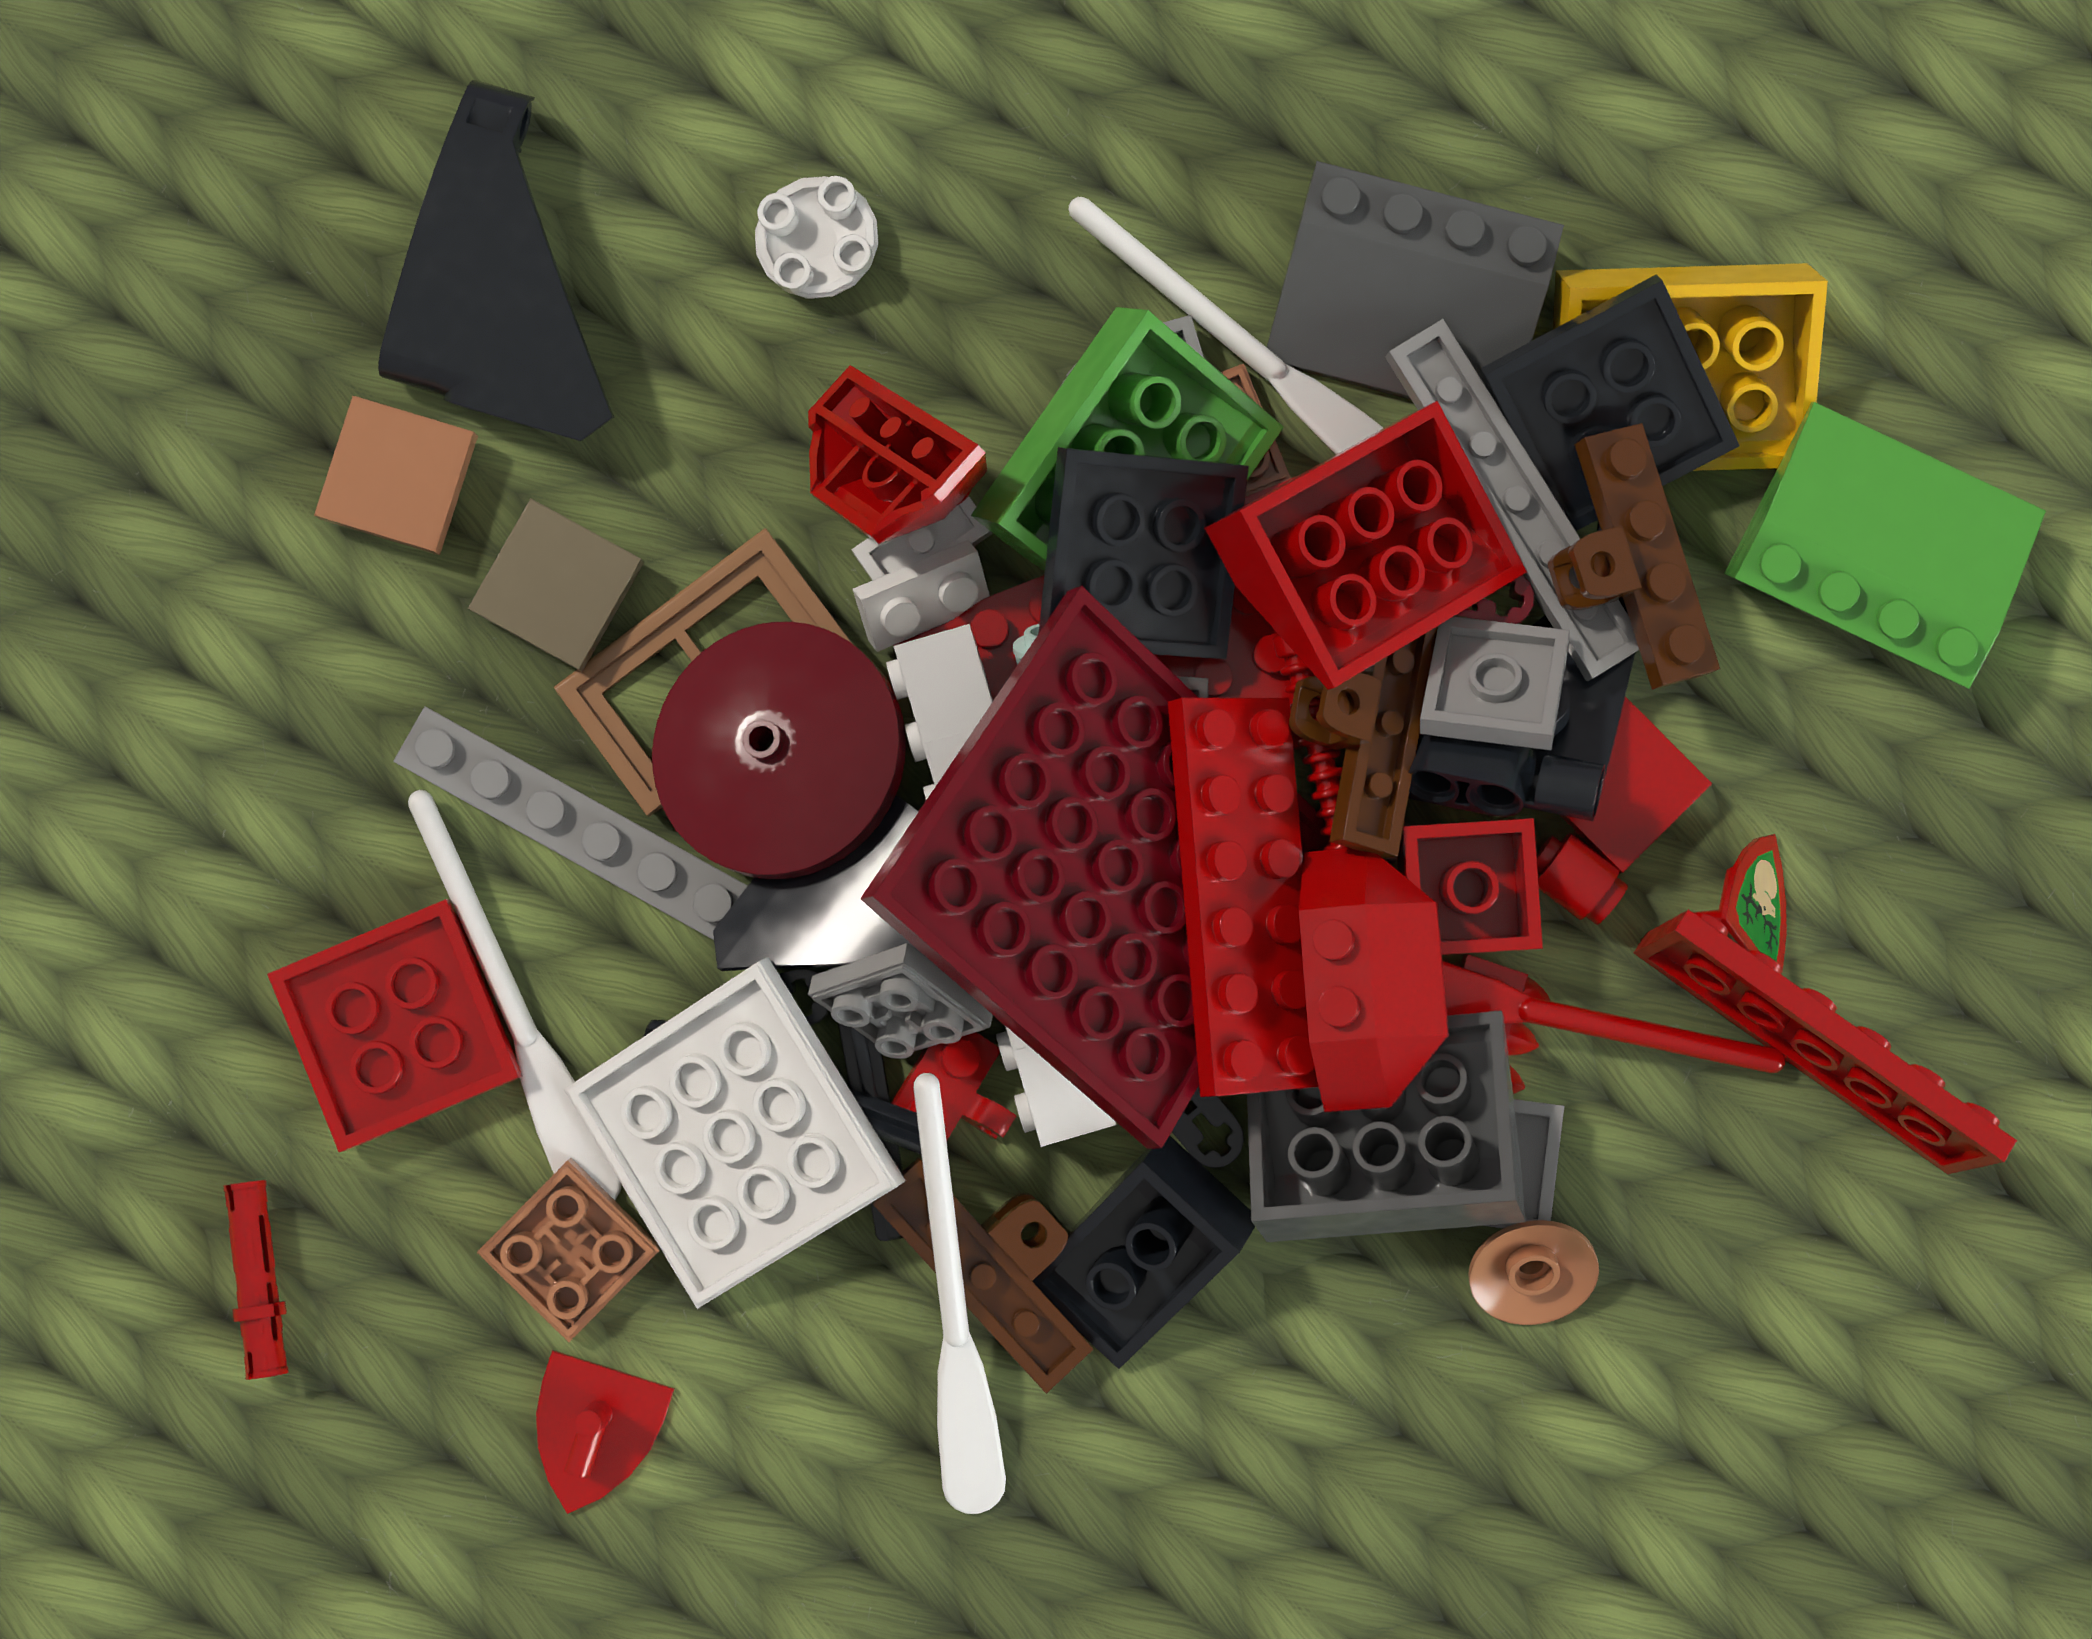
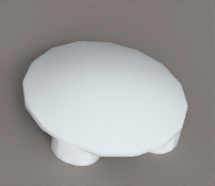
(816, 236)

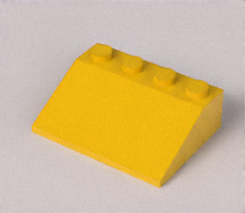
(1752, 333)

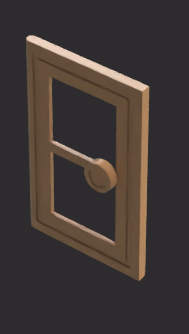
(585, 690)

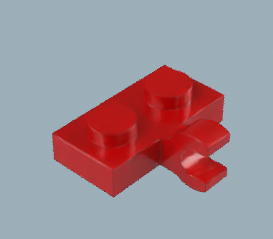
(960, 1073)

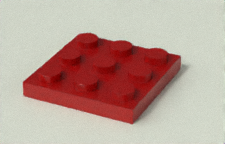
(394, 1025)

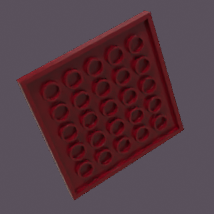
(1057, 871)

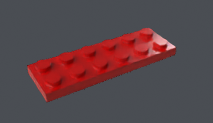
(1242, 892)
(1823, 1045)

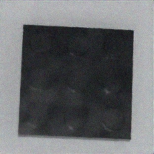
(1605, 373)
(1141, 547)

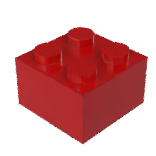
(1480, 880)

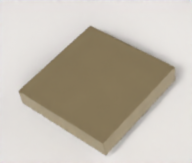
(556, 585)

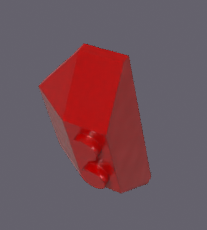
(886, 459)
(1368, 977)

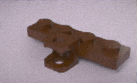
(1636, 559)
(1380, 727)
(999, 1273)

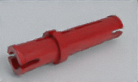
(255, 1277)

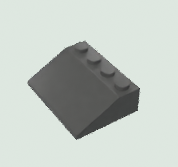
(1392, 260)
(1424, 1164)

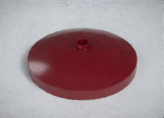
(819, 782)

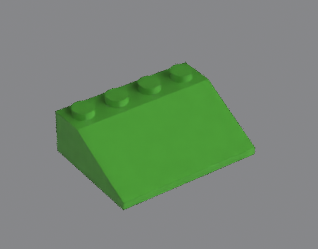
(1127, 394)
(1888, 545)

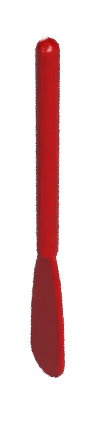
(1476, 993)

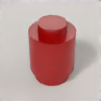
(1578, 878)

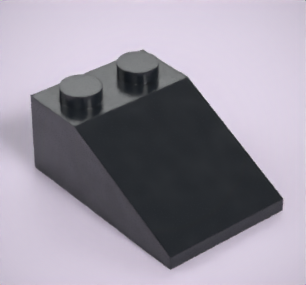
(1145, 1251)

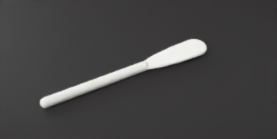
(1321, 409)
(543, 1071)
(965, 1411)

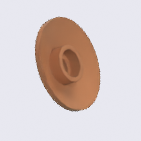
(1533, 1272)

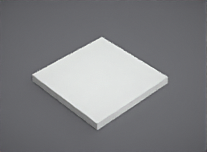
(734, 1133)

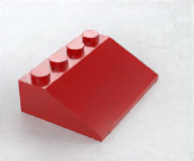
(1369, 547)

